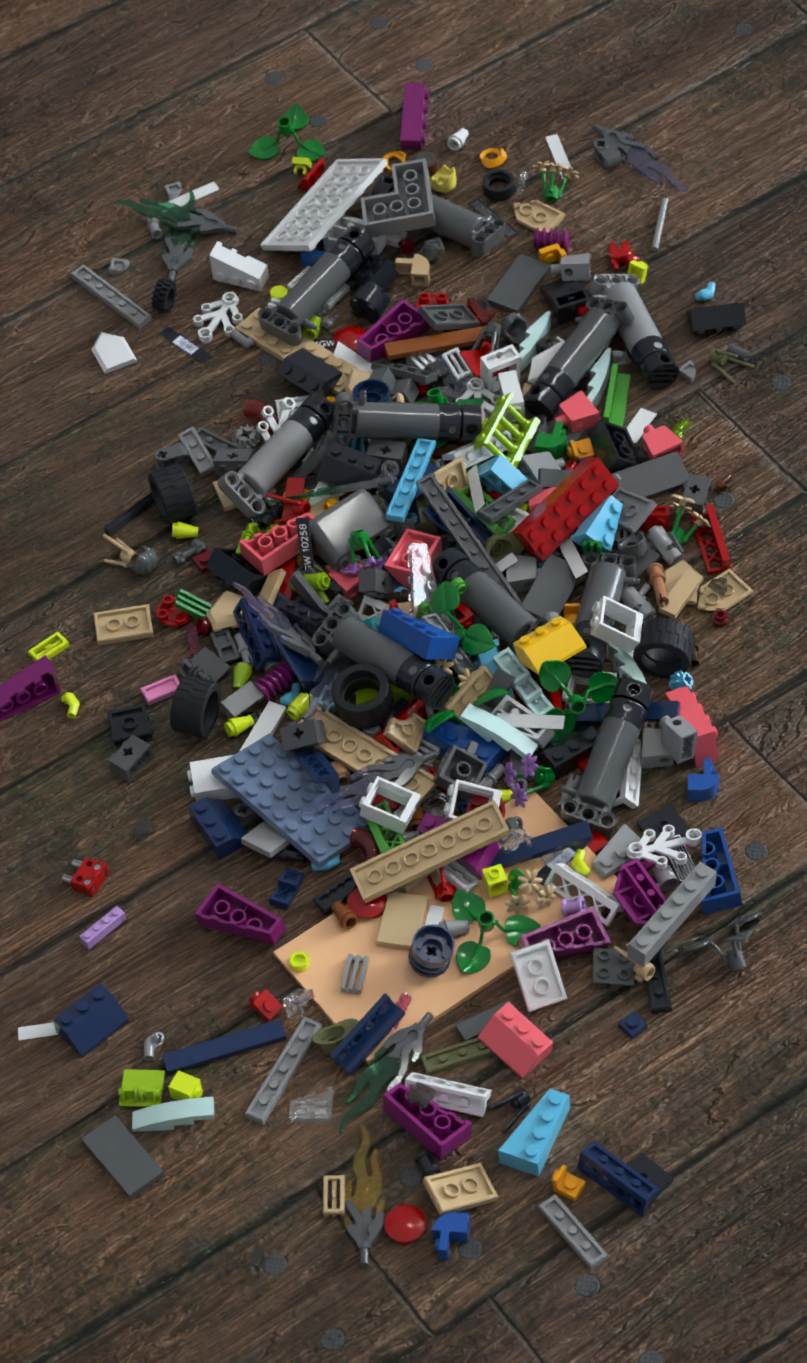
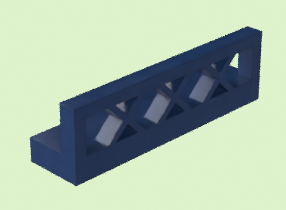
(264, 642)
(319, 768)
(367, 1034)
(619, 1175)

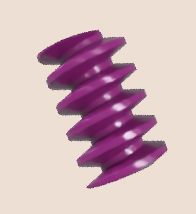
(547, 239)
(274, 680)

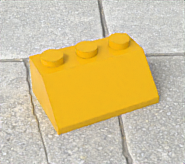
(549, 642)

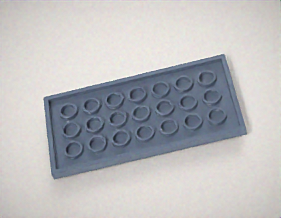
(278, 790)

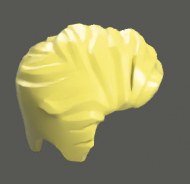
(444, 180)

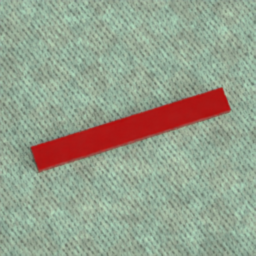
(293, 487)

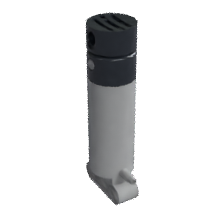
(641, 335)
(278, 455)

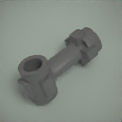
(197, 548)

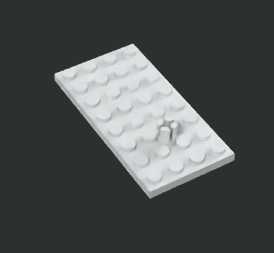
(323, 204)

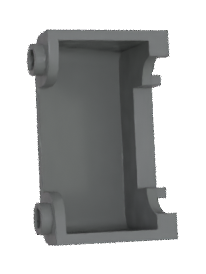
(333, 527)

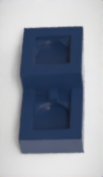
(287, 888)

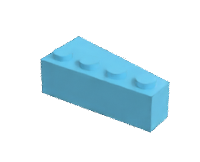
(536, 1134)

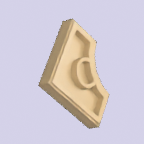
(406, 732)

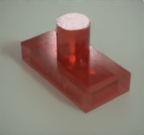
(482, 315)

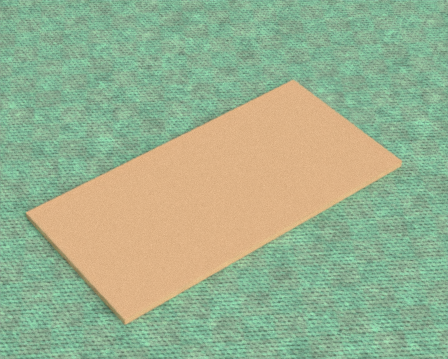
(389, 967)

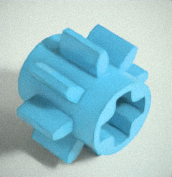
(680, 680)

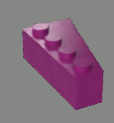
(414, 116)
(28, 688)
(472, 862)
(239, 916)
(432, 1127)

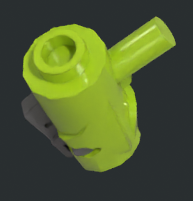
(318, 580)

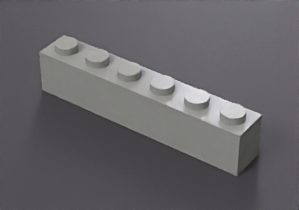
(671, 914)

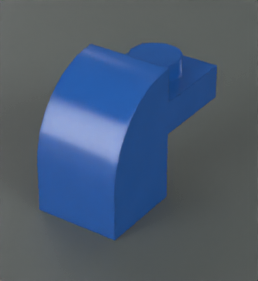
(703, 786)
(450, 1228)

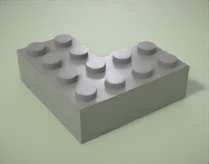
(405, 208)

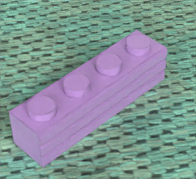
(102, 927)

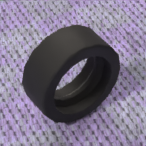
(498, 175)

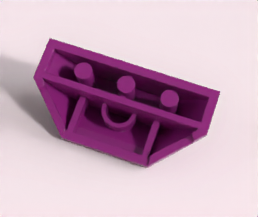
(637, 893)

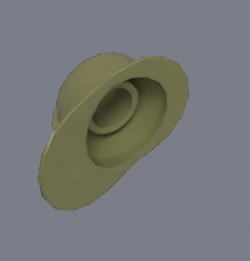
(498, 546)
(332, 1036)

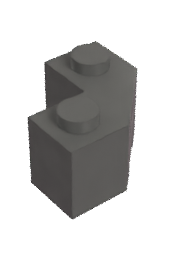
(404, 386)

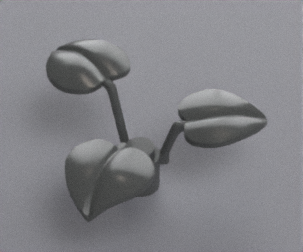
(735, 955)

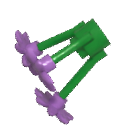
(361, 539)
(543, 776)

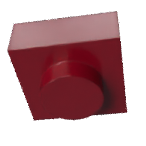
(201, 561)

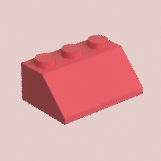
(398, 561)
(515, 1040)

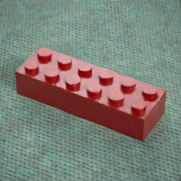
(565, 508)

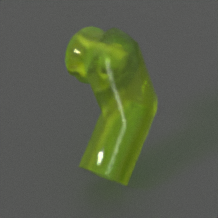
(679, 427)

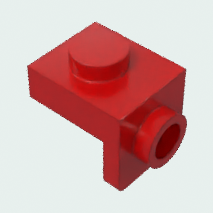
(464, 615)
(264, 1004)

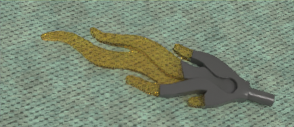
(362, 1204)

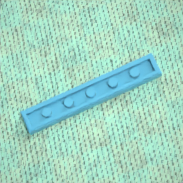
(407, 485)

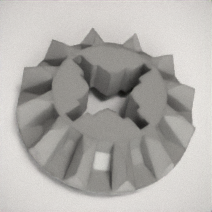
(239, 439)

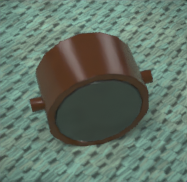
(431, 159)

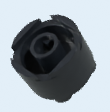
(369, 302)

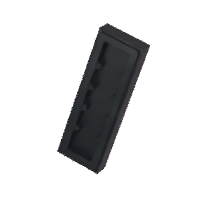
(336, 892)

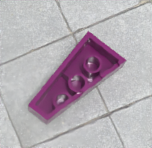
(398, 324)
(570, 935)

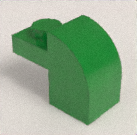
(553, 443)

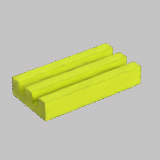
(50, 650)

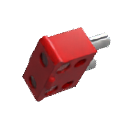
(88, 876)

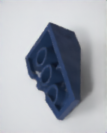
(474, 523)

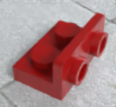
(658, 517)

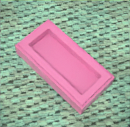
(160, 690)

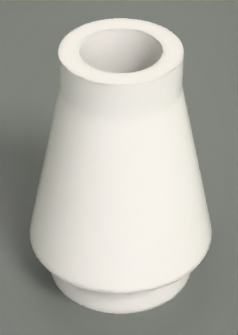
(457, 140)

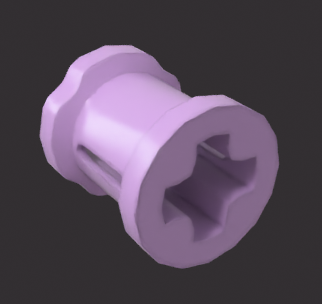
(572, 906)

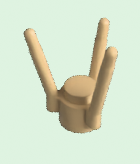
(127, 555)
(642, 973)

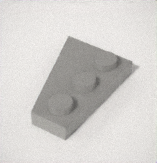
(614, 853)

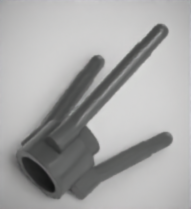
(492, 332)

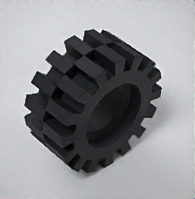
(164, 295)

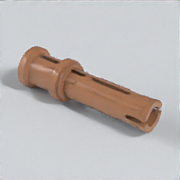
(657, 580)

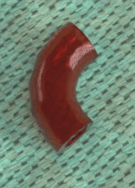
(253, 408)
(365, 841)

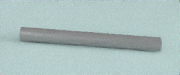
(659, 225)

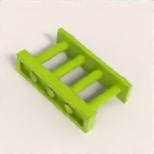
(521, 438)

